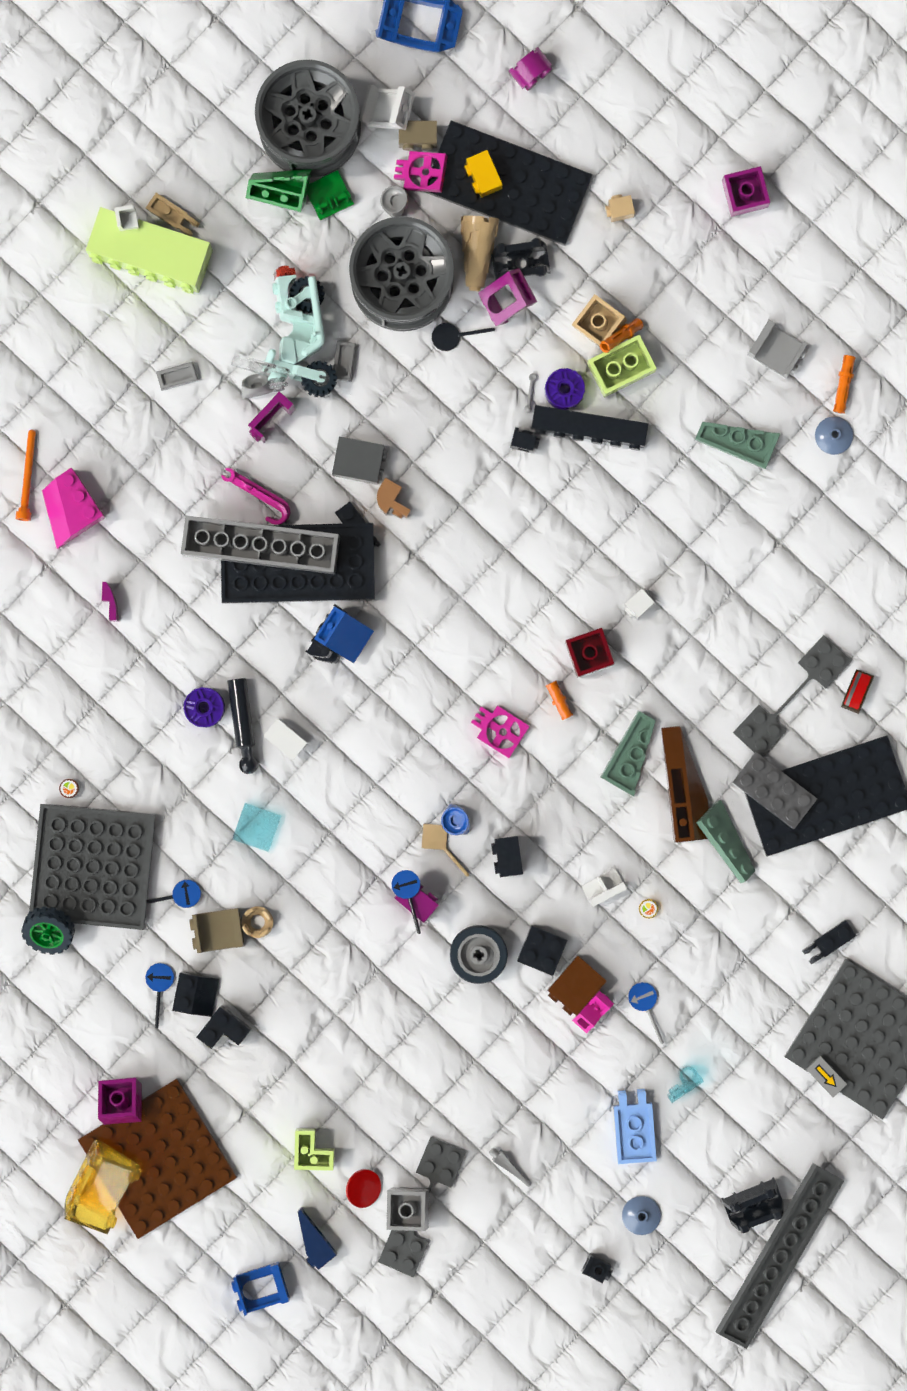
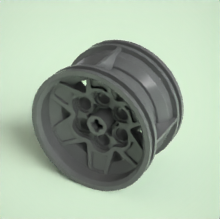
(301, 78)
(414, 236)

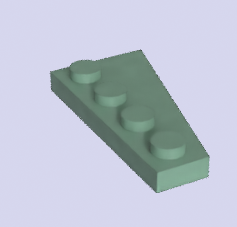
(742, 443)
(626, 762)
(723, 836)

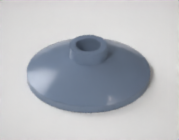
(824, 437)
(639, 1205)

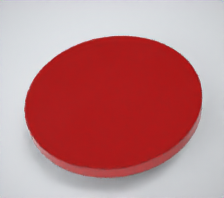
(363, 1188)

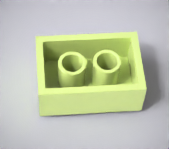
(621, 366)

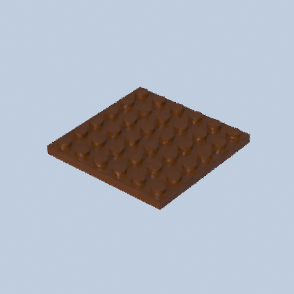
(175, 1157)

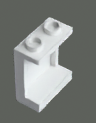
(387, 107)

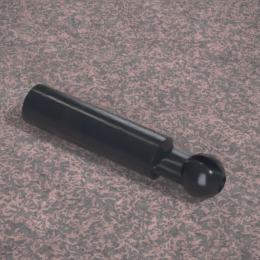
(242, 723)

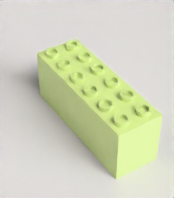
(150, 252)

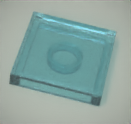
(256, 827)

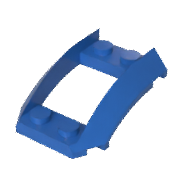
(446, 33)

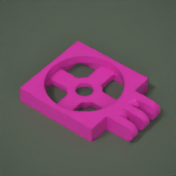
(408, 170)
(486, 722)

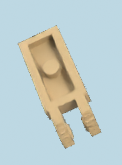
(170, 213)

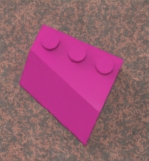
(70, 507)

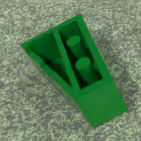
(280, 188)

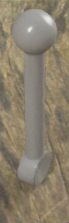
(532, 377)

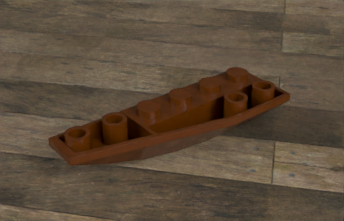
(684, 786)

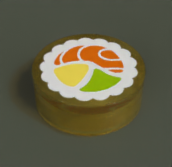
(648, 908)

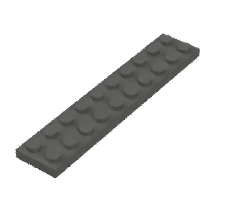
(779, 1256)

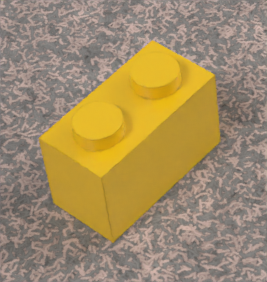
(483, 173)

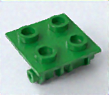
(329, 195)

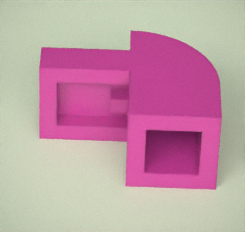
(593, 1011)

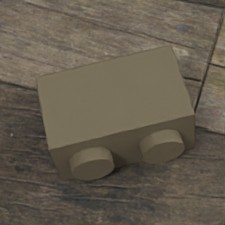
(419, 135)

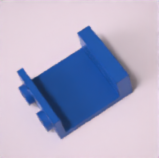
(344, 634)

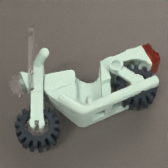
(301, 343)

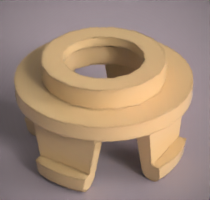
(246, 922)

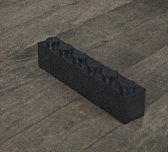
(590, 427)

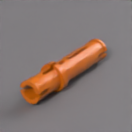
(626, 332)
(844, 384)

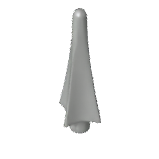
(502, 1160)

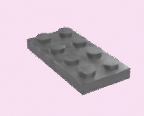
(774, 790)

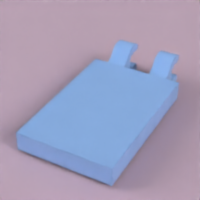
(634, 1129)

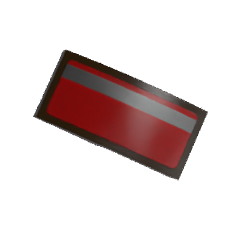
(857, 691)

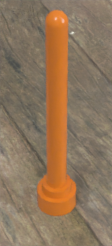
(23, 512)

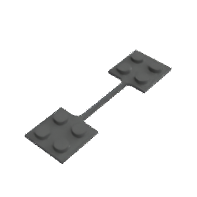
(823, 664)
(440, 1165)

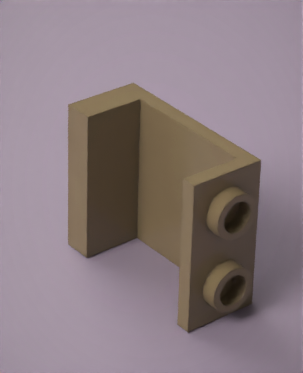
(217, 930)

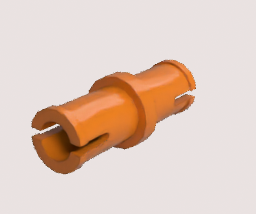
(559, 700)

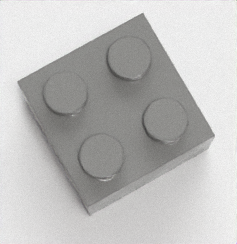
(407, 1209)

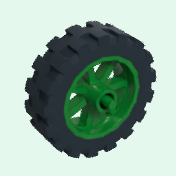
(50, 922)

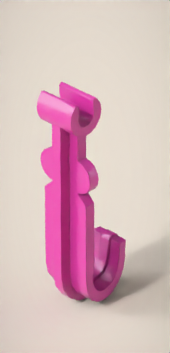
(261, 493)

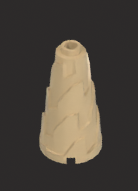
(478, 245)

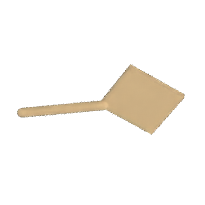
(435, 838)

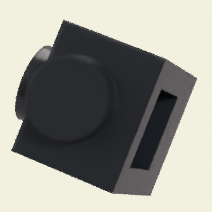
(524, 441)
(592, 1263)

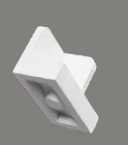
(285, 739)
(603, 887)

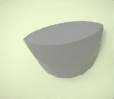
(394, 200)
(255, 386)

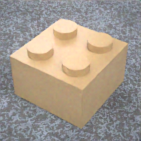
(598, 320)

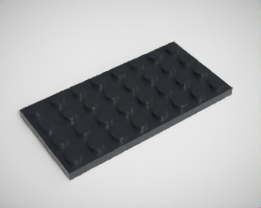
(535, 191)
(266, 584)
(849, 790)

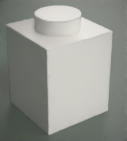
(638, 604)

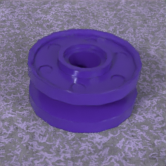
(556, 397)
(192, 707)

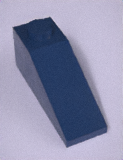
(316, 1245)

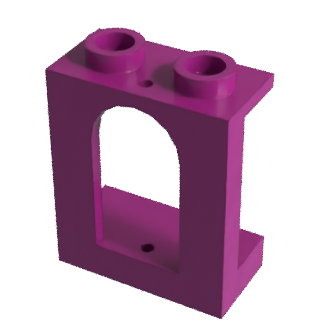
(520, 290)
(267, 413)

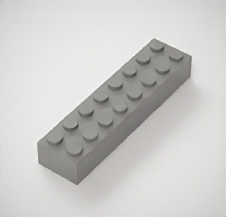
(260, 544)

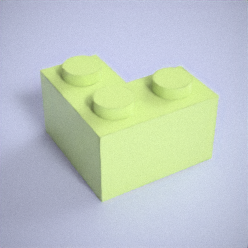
(309, 1157)

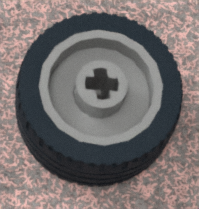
(488, 965)

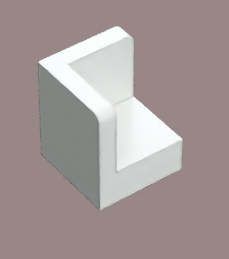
(126, 218)

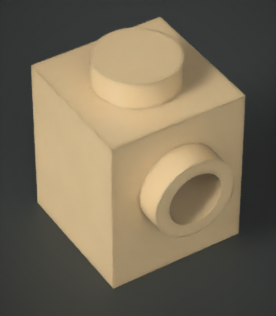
(620, 208)

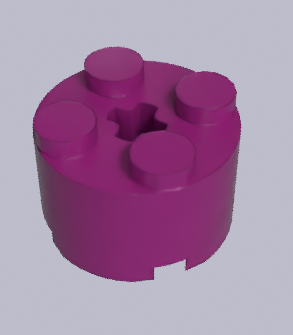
(531, 68)

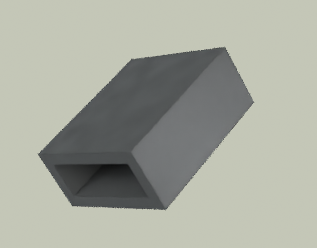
(359, 460)

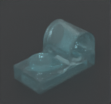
(687, 1085)

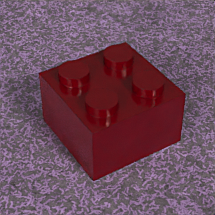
(589, 652)

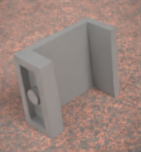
(777, 350)

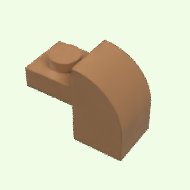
(387, 498)

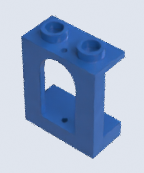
(247, 1305)

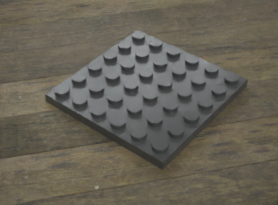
(93, 865)
(860, 1035)

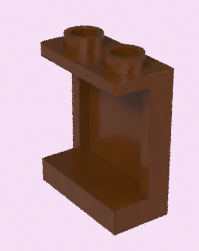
(576, 986)

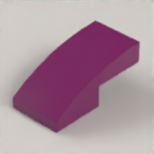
(108, 596)

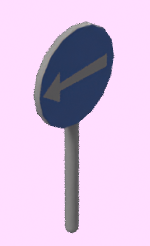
(642, 998)

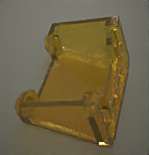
(99, 1187)

